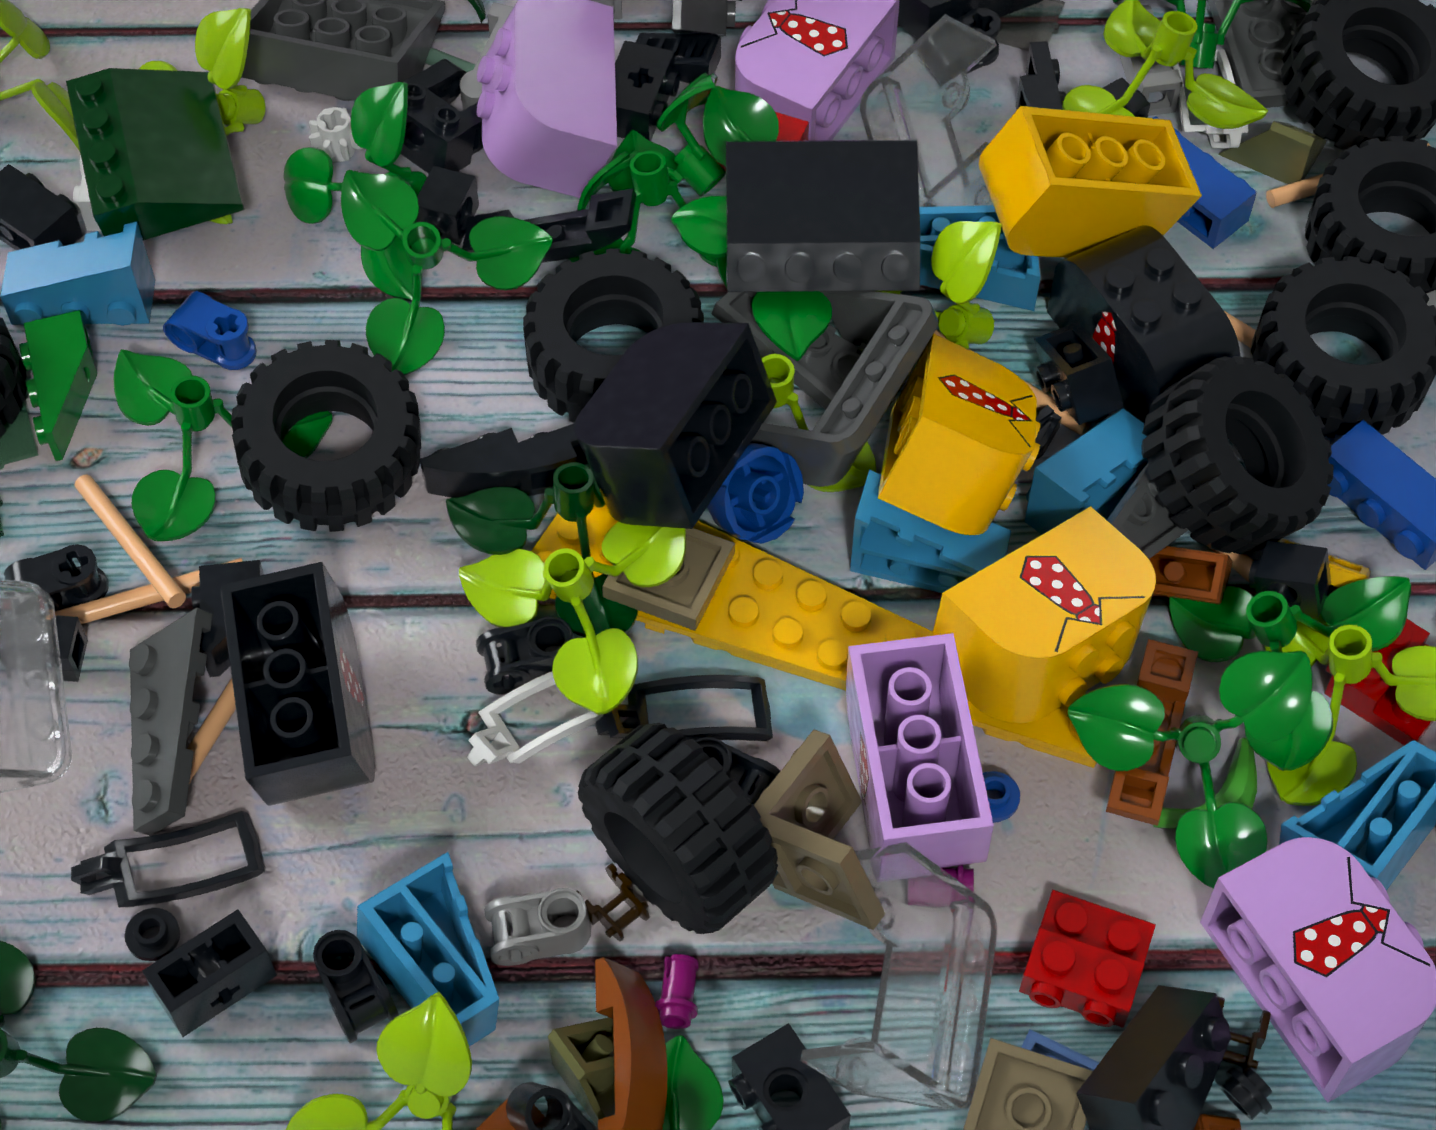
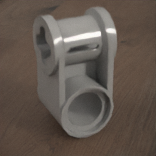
(533, 926)

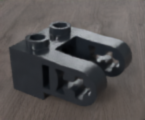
(434, 128)

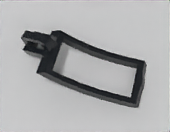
(637, 708)
(116, 864)

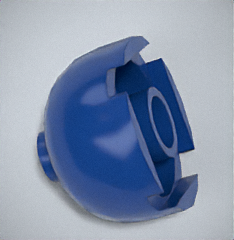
(758, 495)

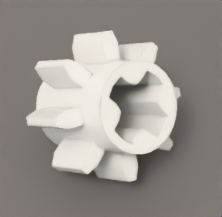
(333, 134)

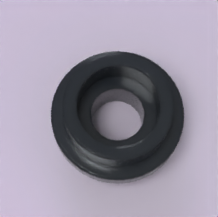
(158, 946)
(1247, 1092)

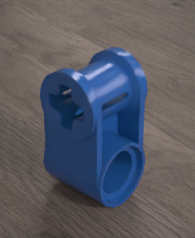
(211, 332)

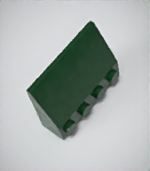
(153, 149)

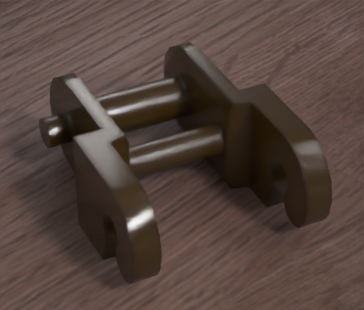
(638, 909)
(1255, 1041)

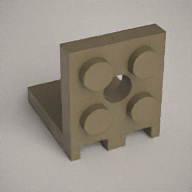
(808, 858)

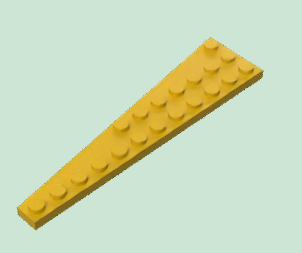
(801, 626)

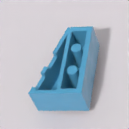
(100, 277)
(1012, 277)
(1087, 473)
(915, 551)
(1380, 815)
(427, 945)

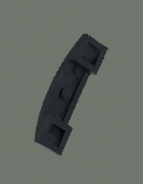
(578, 231)

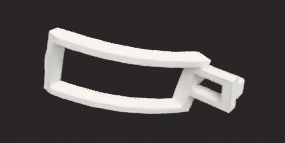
(1216, 135)
(503, 742)

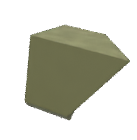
(1280, 152)
(586, 1063)

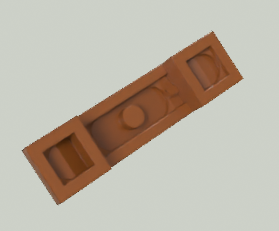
(1142, 791)
(638, 1048)

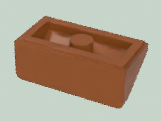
(1191, 574)

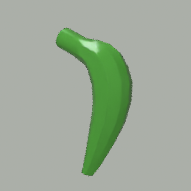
(1238, 786)

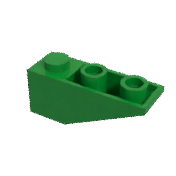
(63, 374)

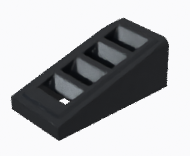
(698, 51)

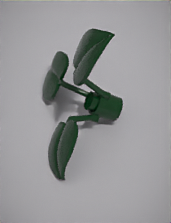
(498, 523)
(103, 1066)

